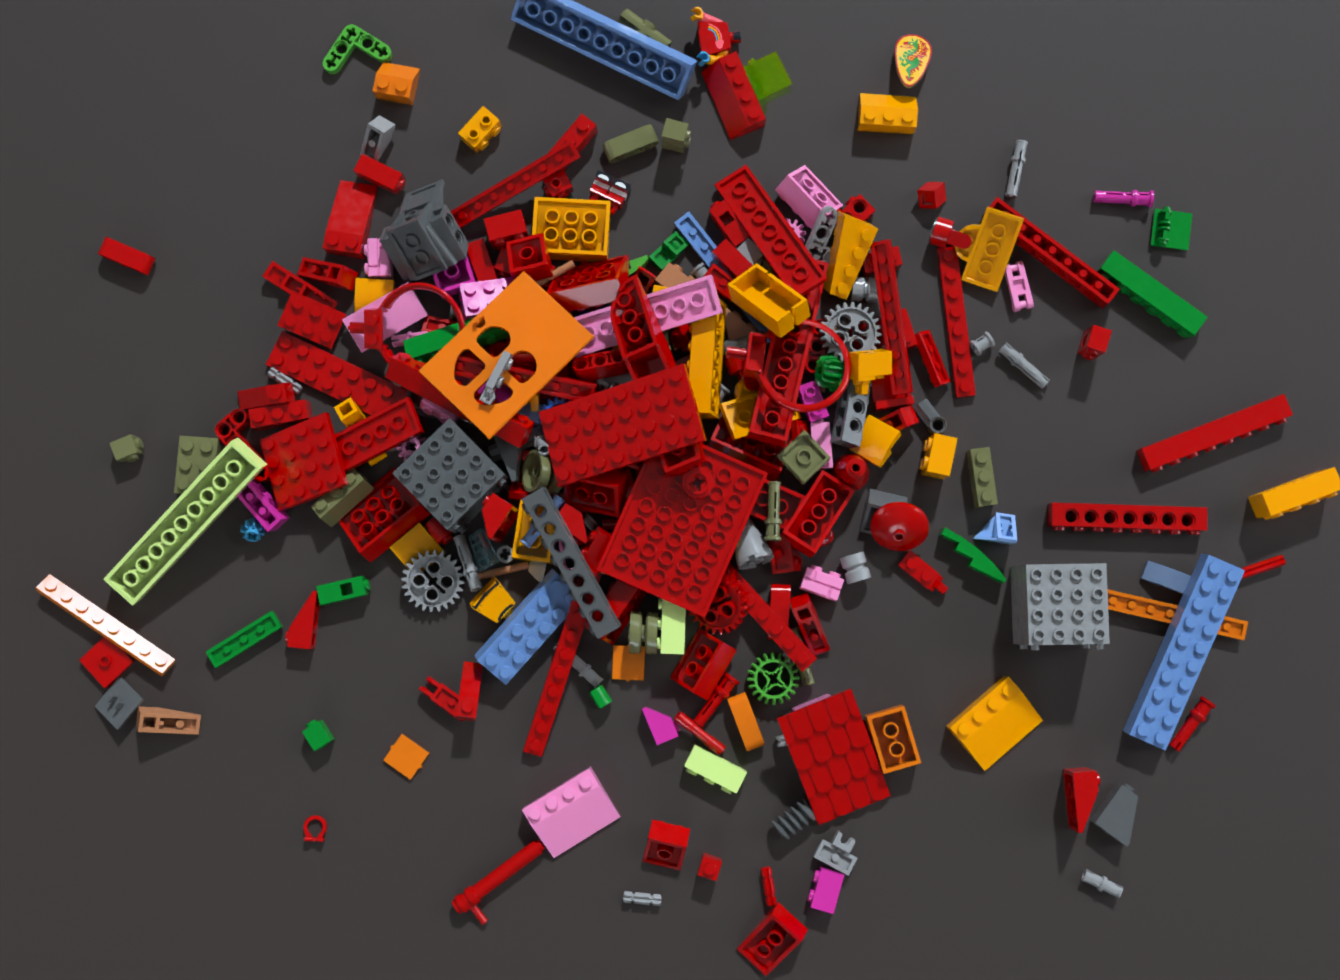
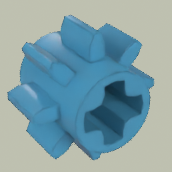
(252, 530)

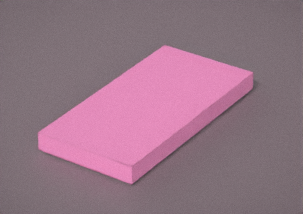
(402, 314)

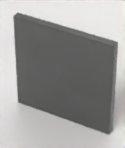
(119, 703)

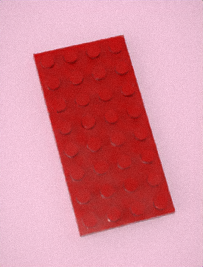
(622, 425)

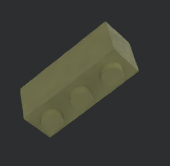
(982, 477)
(338, 503)

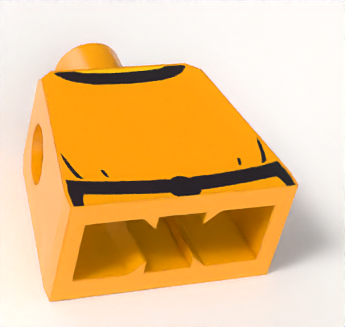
(493, 601)

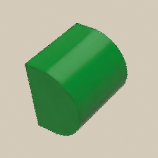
(600, 696)

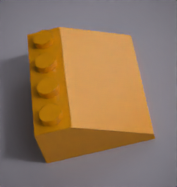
(573, 228)
(995, 722)

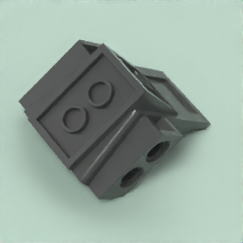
(424, 235)

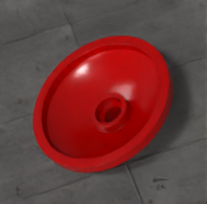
(899, 519)

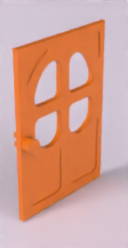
(535, 326)

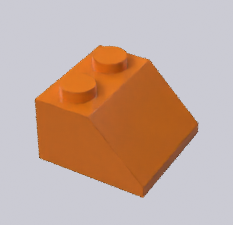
(396, 83)

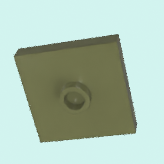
(803, 457)

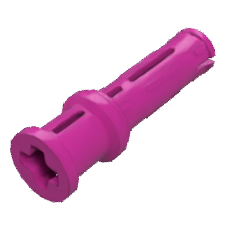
(1132, 198)

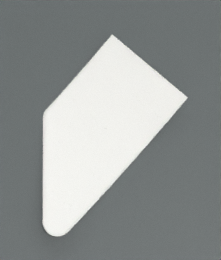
(537, 570)

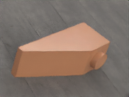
(167, 721)

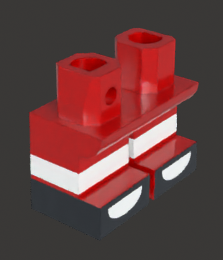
(609, 189)

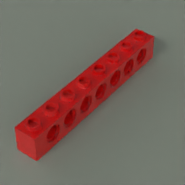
(1061, 260)
(1196, 518)

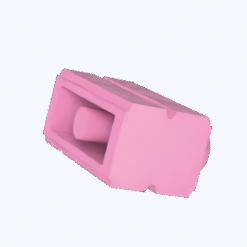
(379, 263)
(821, 583)

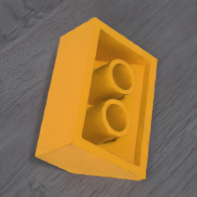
(887, 113)

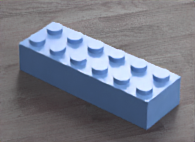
(526, 628)

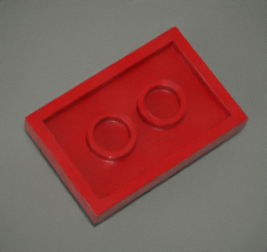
(311, 319)

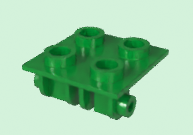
(1171, 229)

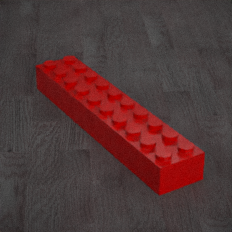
(784, 371)

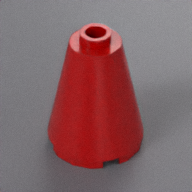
(843, 470)

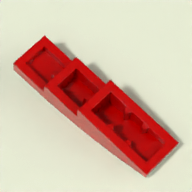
(290, 282)

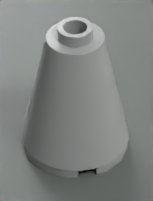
(752, 548)

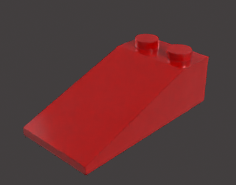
(350, 219)

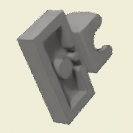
(837, 853)

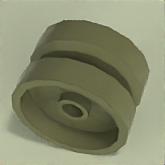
(539, 473)
(640, 632)

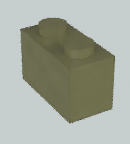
(676, 135)

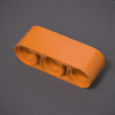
(746, 721)

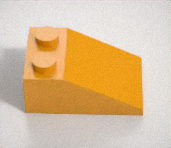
(537, 551)

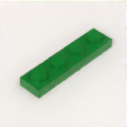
(244, 639)

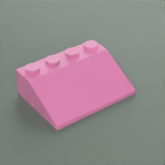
(571, 812)

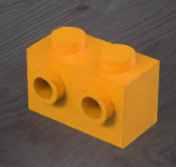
(480, 130)

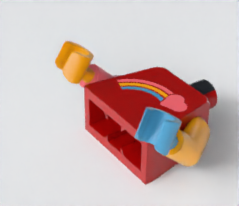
(713, 37)

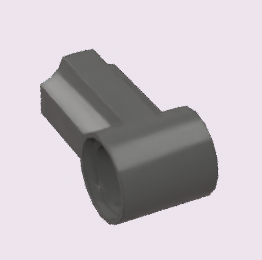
(929, 415)

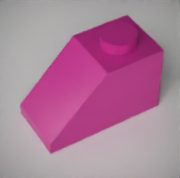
(661, 725)

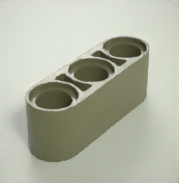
(630, 143)

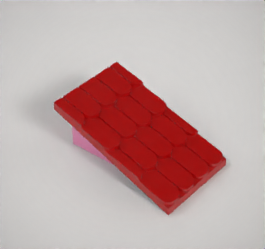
(833, 755)

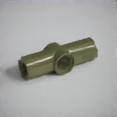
(644, 27)

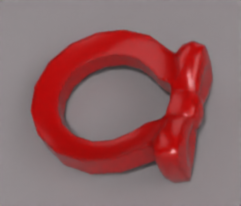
(319, 838)

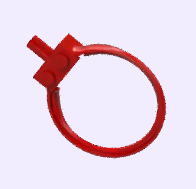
(373, 318)
(754, 361)

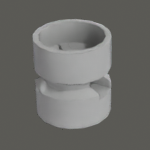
(864, 289)
(855, 567)

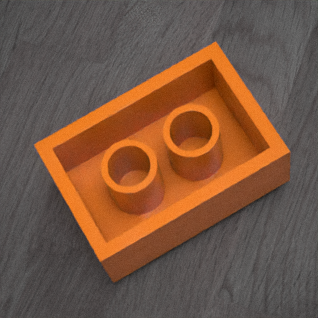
(892, 739)

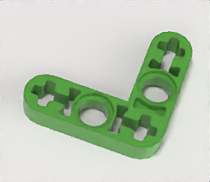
(356, 42)

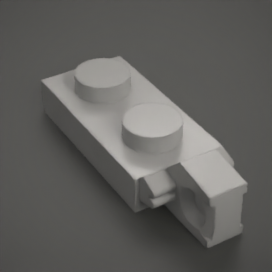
(496, 379)

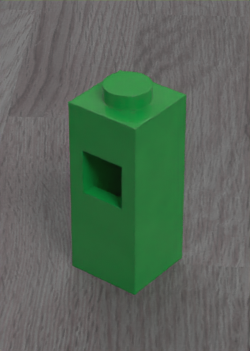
(343, 590)

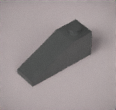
(511, 457)

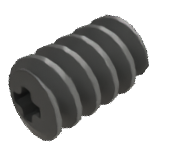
(794, 819)

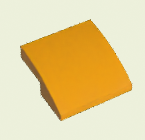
(370, 290)
(876, 441)
(412, 543)

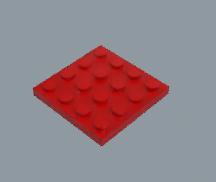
(304, 462)

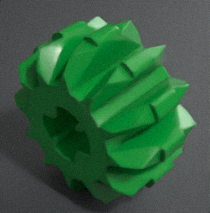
(828, 371)

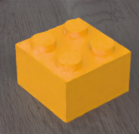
(938, 456)

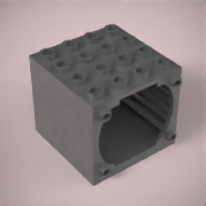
(452, 477)

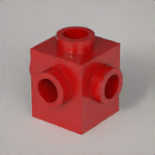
(558, 185)
(681, 337)

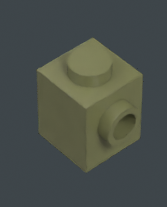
(127, 448)

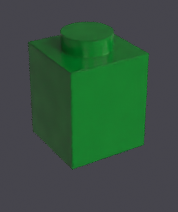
(317, 734)

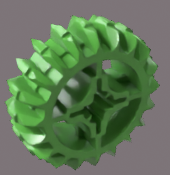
(787, 688)

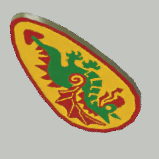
(912, 58)

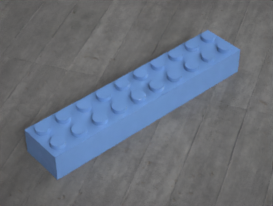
(608, 43)
(1183, 651)

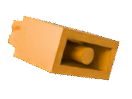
(867, 366)

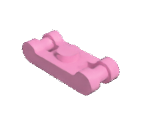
(1018, 286)

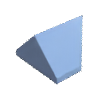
(999, 529)

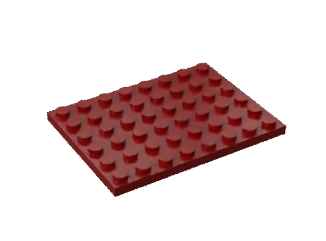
(680, 542)

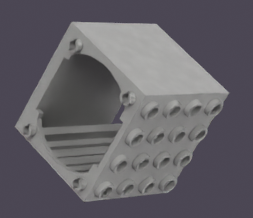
(1060, 605)

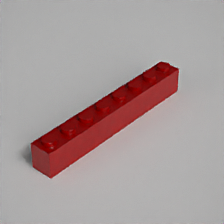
(406, 373)
(1215, 432)

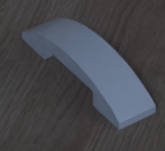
(1165, 577)

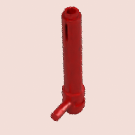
(473, 894)

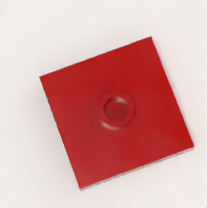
(106, 662)

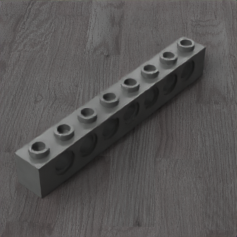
(581, 568)

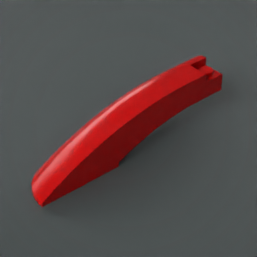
(645, 353)

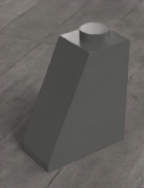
(1117, 813)

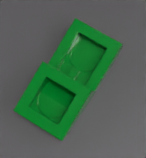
(668, 251)

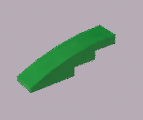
(977, 559)

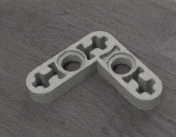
(820, 243)

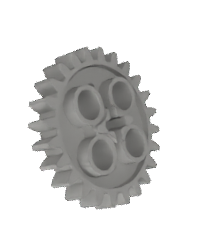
(855, 316)
(419, 592)

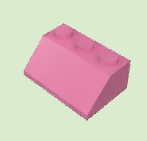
(806, 195)

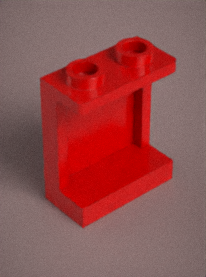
(883, 398)

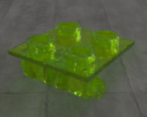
(767, 75)

